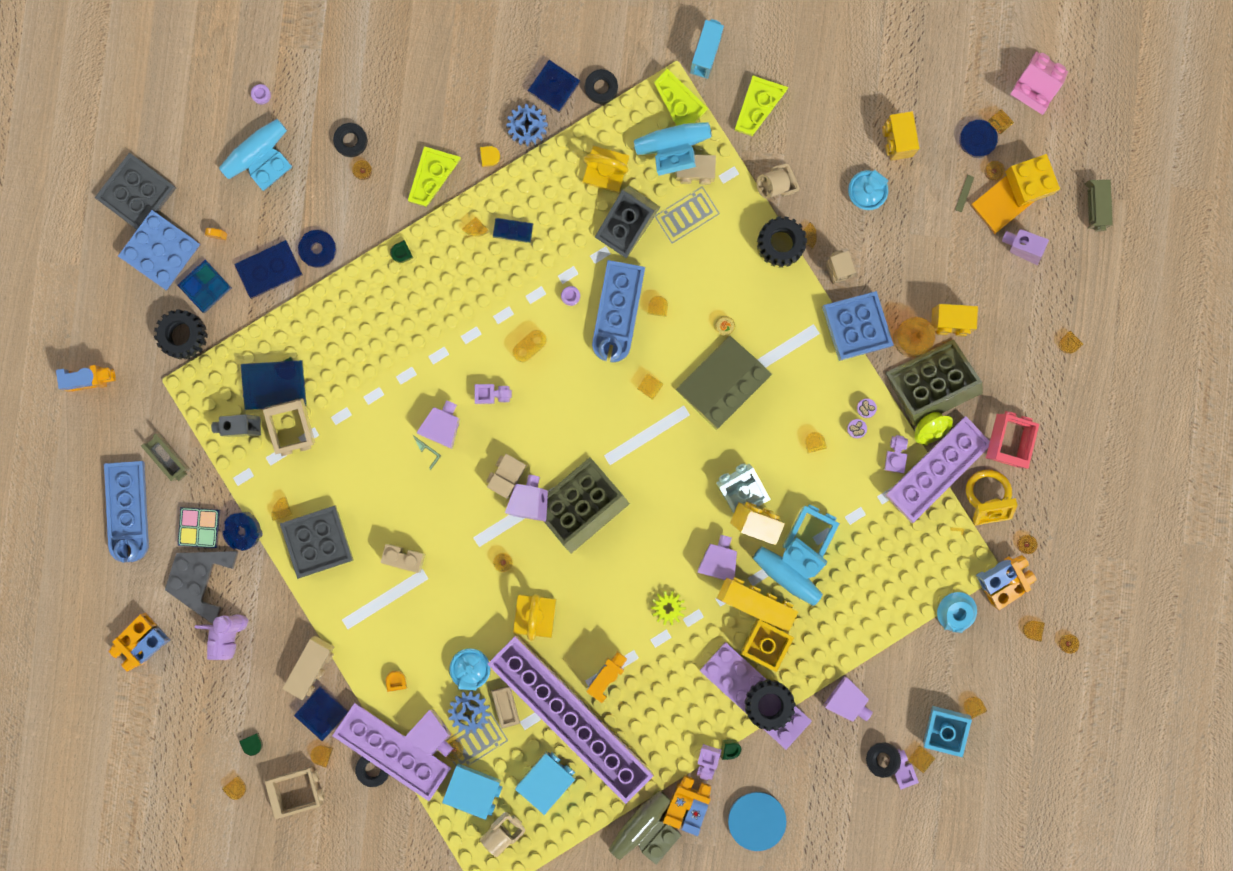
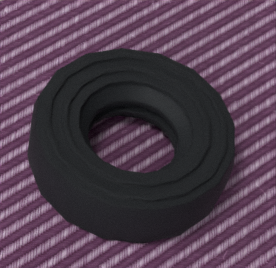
(596, 97)
(345, 129)
(893, 754)
(360, 771)

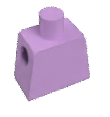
(1033, 247)
(441, 425)
(528, 500)
(719, 560)
(848, 701)
(430, 734)

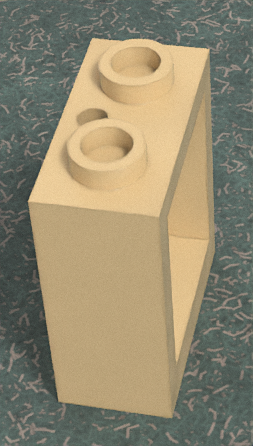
(285, 407)
(275, 796)

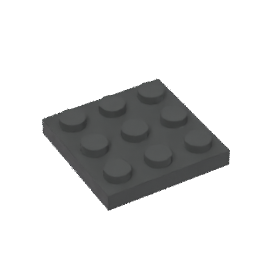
(134, 191)
(316, 542)

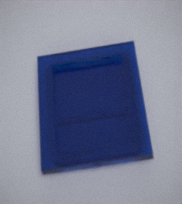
(272, 383)

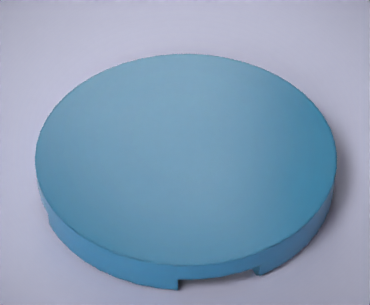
(757, 821)

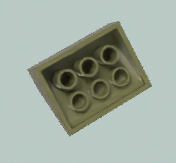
(723, 382)
(935, 382)
(582, 505)

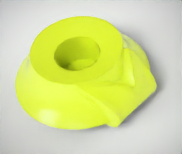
(932, 428)

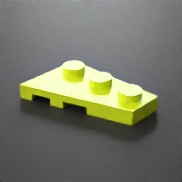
(680, 101)
(758, 104)
(431, 174)

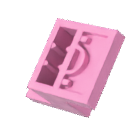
(1039, 82)

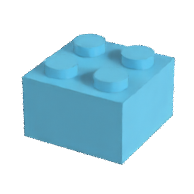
(947, 731)

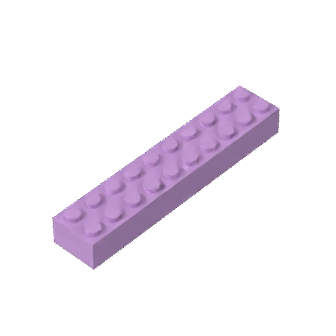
(571, 719)

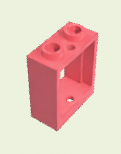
(1026, 444)

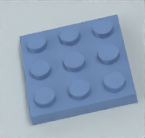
(159, 250)
(857, 326)

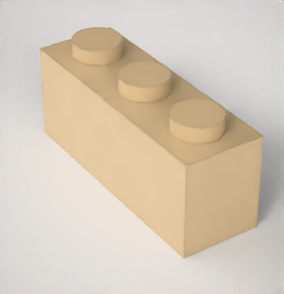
(309, 668)

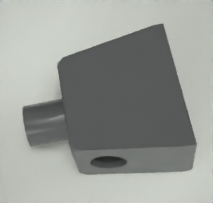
(237, 426)

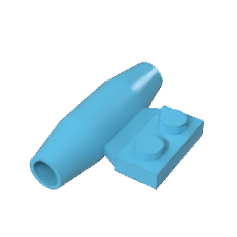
(673, 146)
(258, 155)
(793, 569)

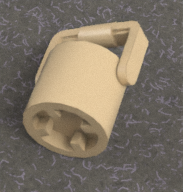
(777, 182)
(498, 837)

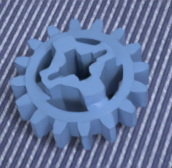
(535, 125)
(457, 716)

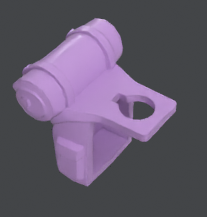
(222, 636)

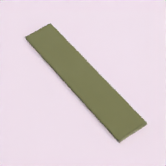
(964, 194)

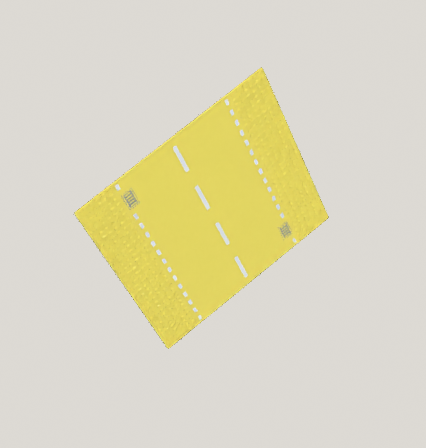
(405, 337)

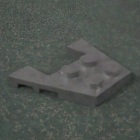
(190, 579)

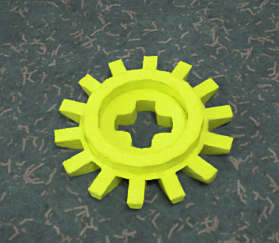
(662, 612)

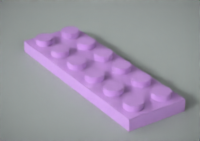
(938, 469)
(736, 677)
(391, 751)

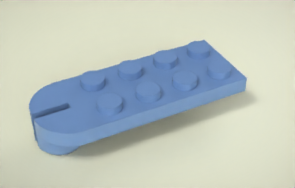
(617, 310)
(126, 510)

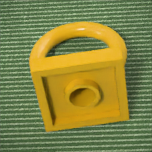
(605, 169)
(995, 509)
(534, 616)

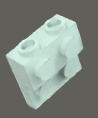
(742, 487)

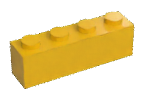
(755, 604)

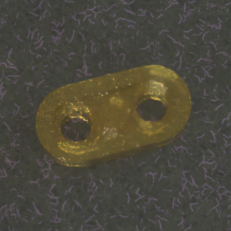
(528, 344)

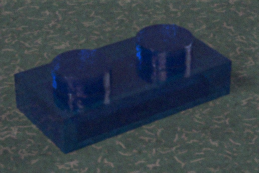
(513, 230)

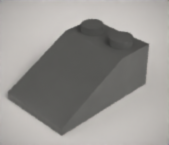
(627, 221)

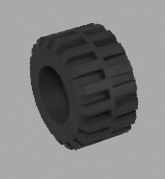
(793, 230)
(166, 328)
(779, 719)

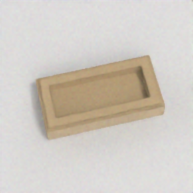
(505, 707)

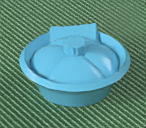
(868, 190)
(957, 612)
(469, 669)

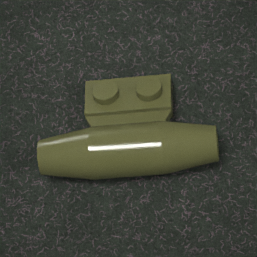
(647, 831)

